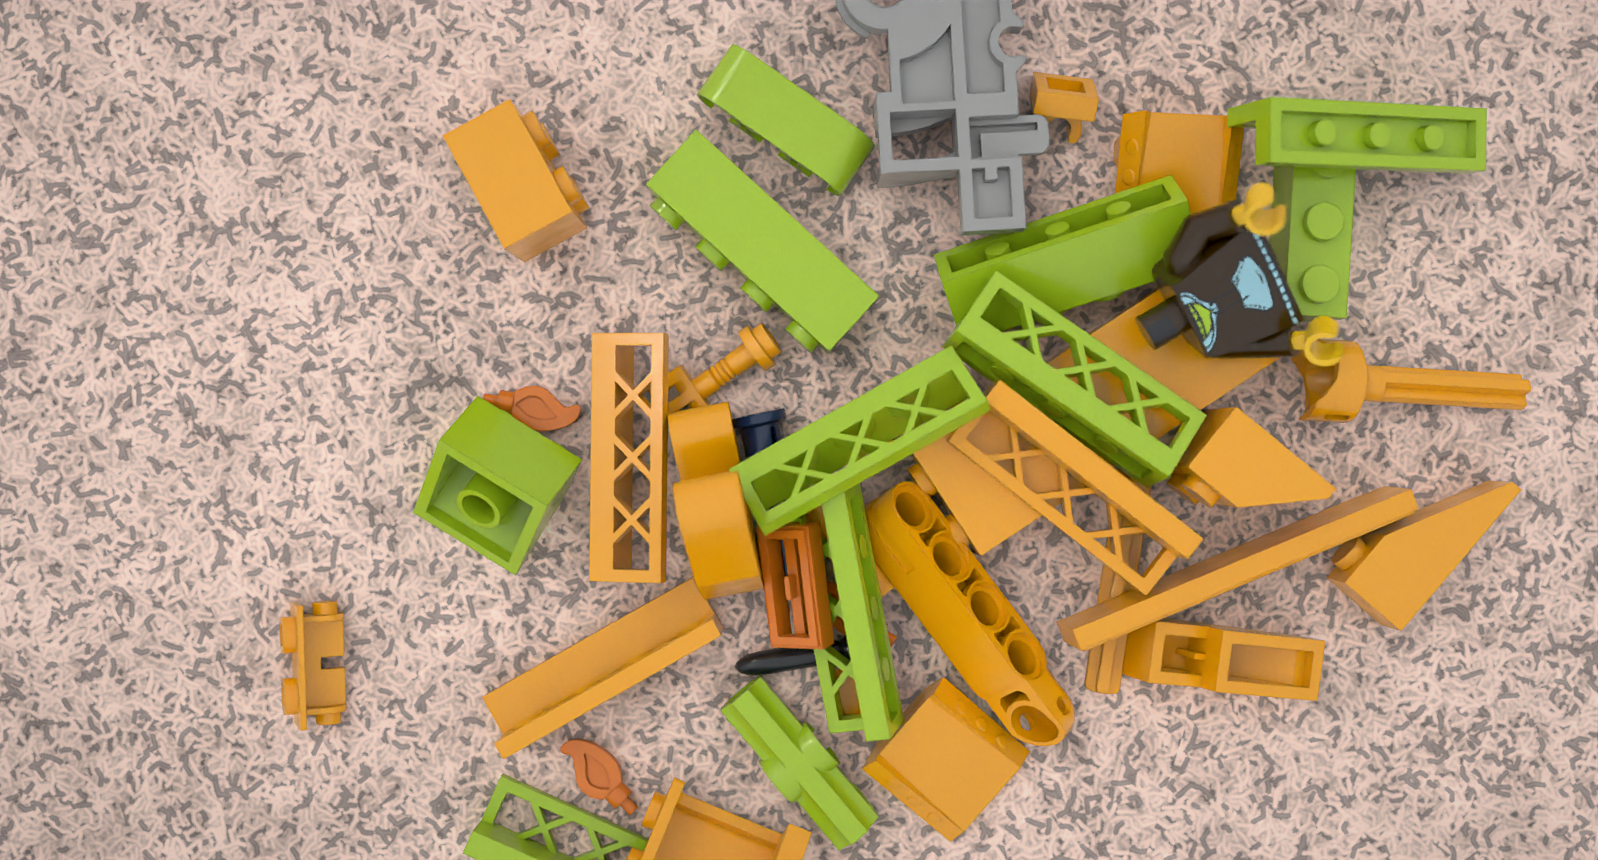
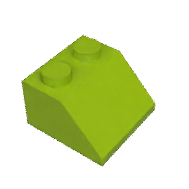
(495, 484)

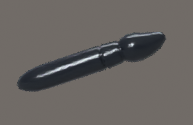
(784, 659)

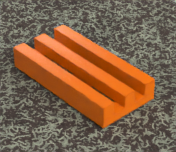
(803, 586)

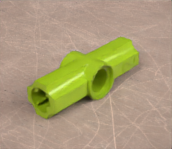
(799, 763)

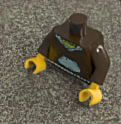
(1229, 288)

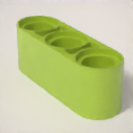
(787, 117)

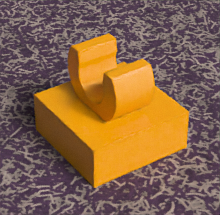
(1064, 98)

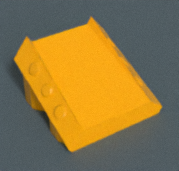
(1191, 147)
(946, 759)

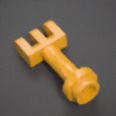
(757, 347)

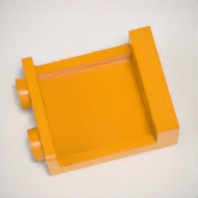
(699, 831)

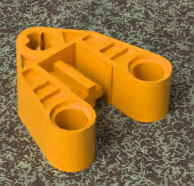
(712, 504)

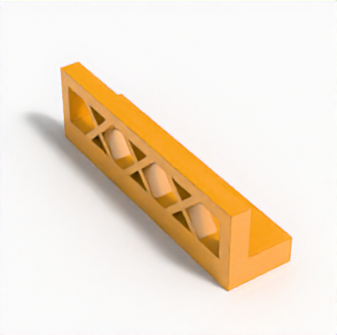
(614, 457)
(1091, 472)
(601, 666)

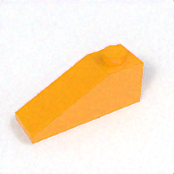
(1406, 561)

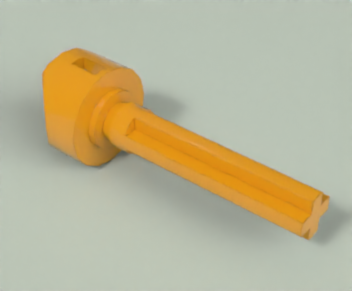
(1340, 389)

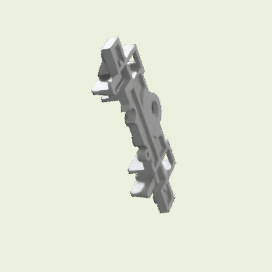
(952, 69)

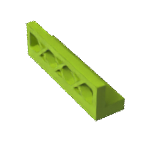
(1365, 135)
(1072, 405)
(859, 429)
(864, 626)
(497, 842)

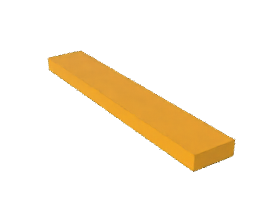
(1237, 567)

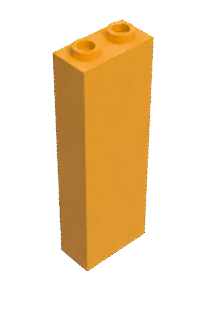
(986, 511)

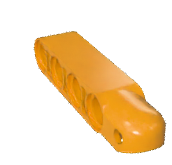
(967, 614)

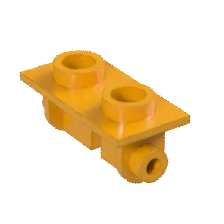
(313, 688)

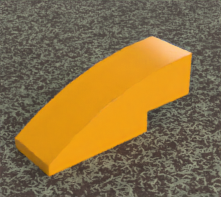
(1225, 659)

